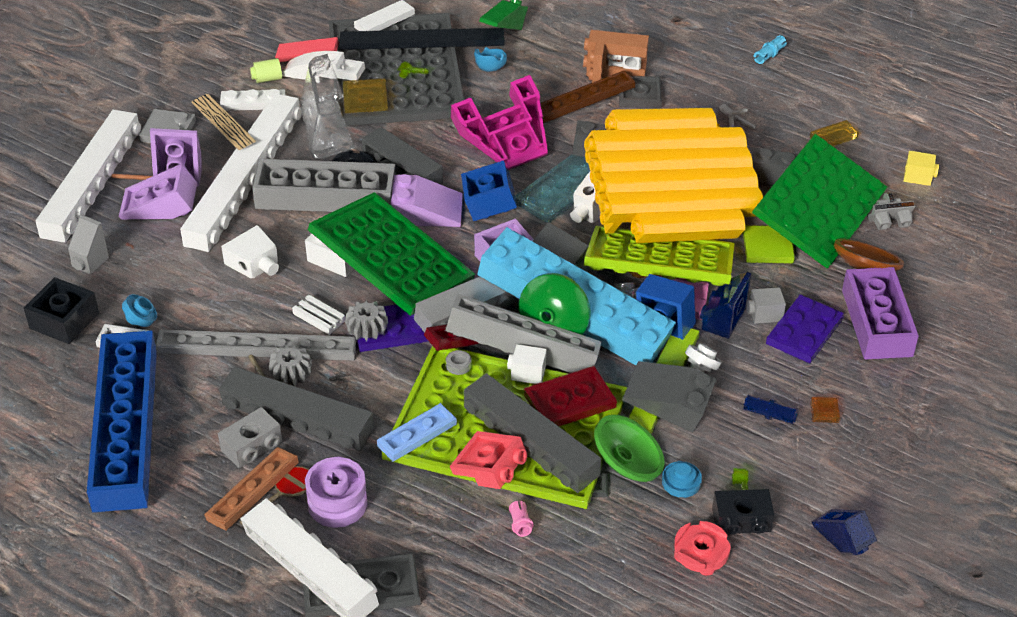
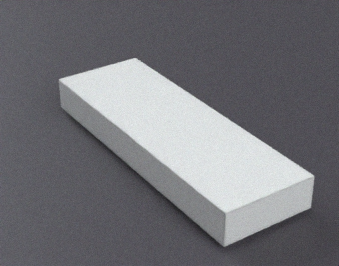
(385, 17)

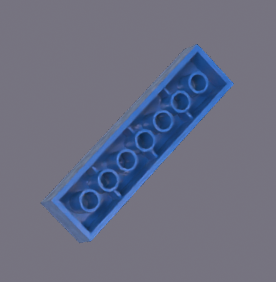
(122, 422)

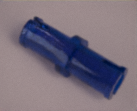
(770, 409)

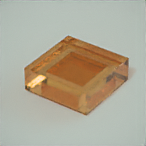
(825, 409)

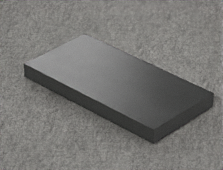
(393, 577)

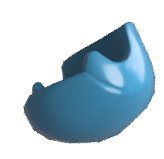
(490, 59)

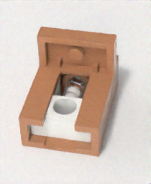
(620, 48)

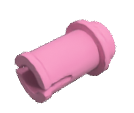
(522, 524)

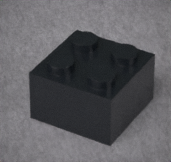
(61, 310)

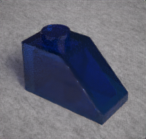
(846, 530)

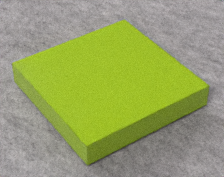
(766, 245)

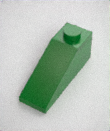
(506, 15)

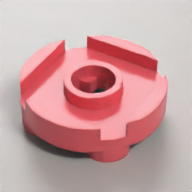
(702, 560)

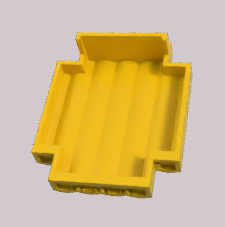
(672, 175)

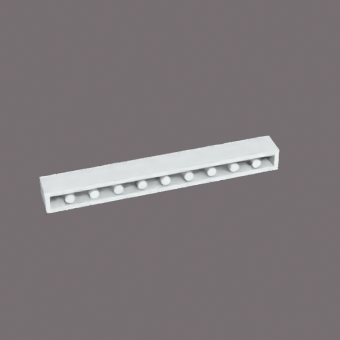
(238, 174)

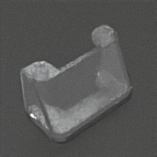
(321, 113)

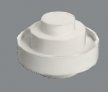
(702, 358)

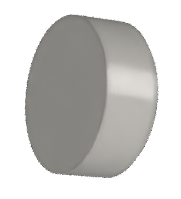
(458, 362)

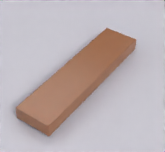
(251, 488)

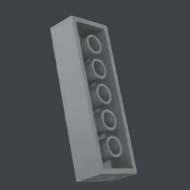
(318, 184)

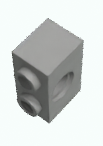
(250, 437)

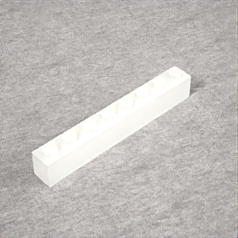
(88, 176)

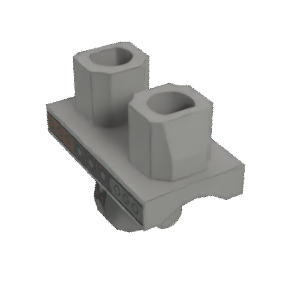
(890, 209)

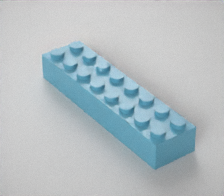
(615, 319)

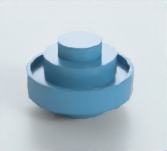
(139, 310)
(681, 479)

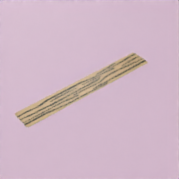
(223, 121)

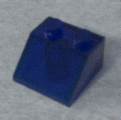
(726, 306)

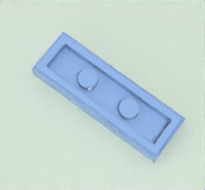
(416, 432)

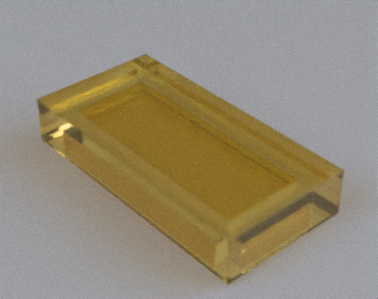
(837, 133)

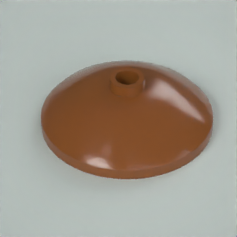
(864, 256)

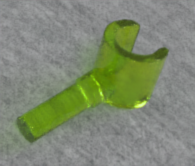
(406, 68)
(740, 476)

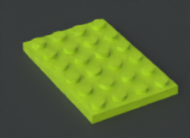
(677, 259)

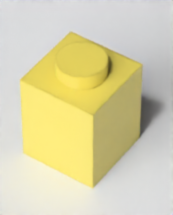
(920, 168)

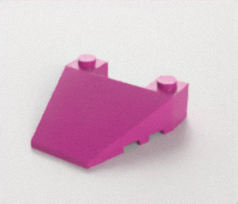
(508, 135)

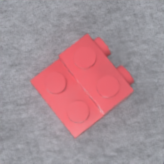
(490, 459)

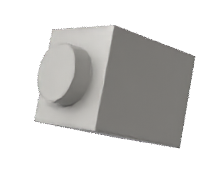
(766, 305)

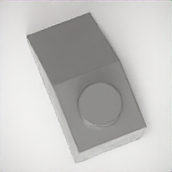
(88, 245)

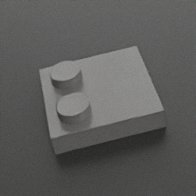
(166, 120)

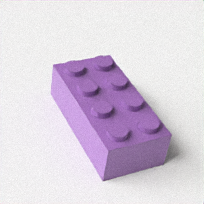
(879, 313)

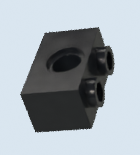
(743, 511)

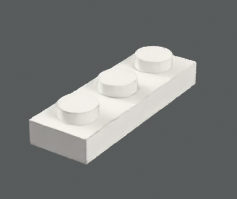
(248, 99)

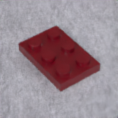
(571, 396)

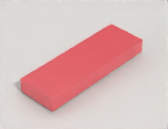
(291, 50)

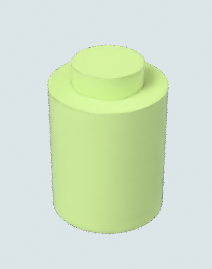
(266, 70)

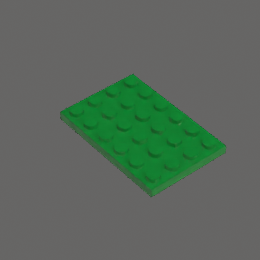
(819, 200)
(390, 251)

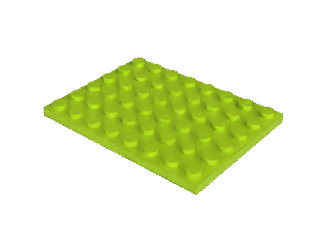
(439, 386)

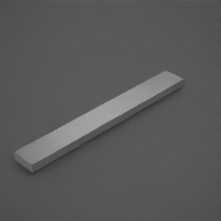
(253, 344)

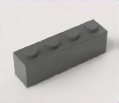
(389, 149)

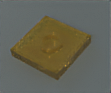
(365, 95)

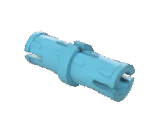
(770, 49)

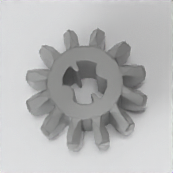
(366, 320)
(290, 365)

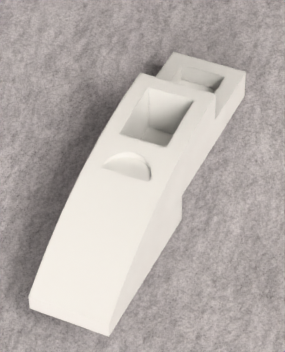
(343, 67)

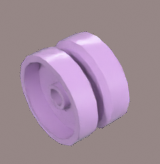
(336, 492)

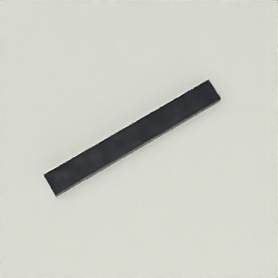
(422, 38)

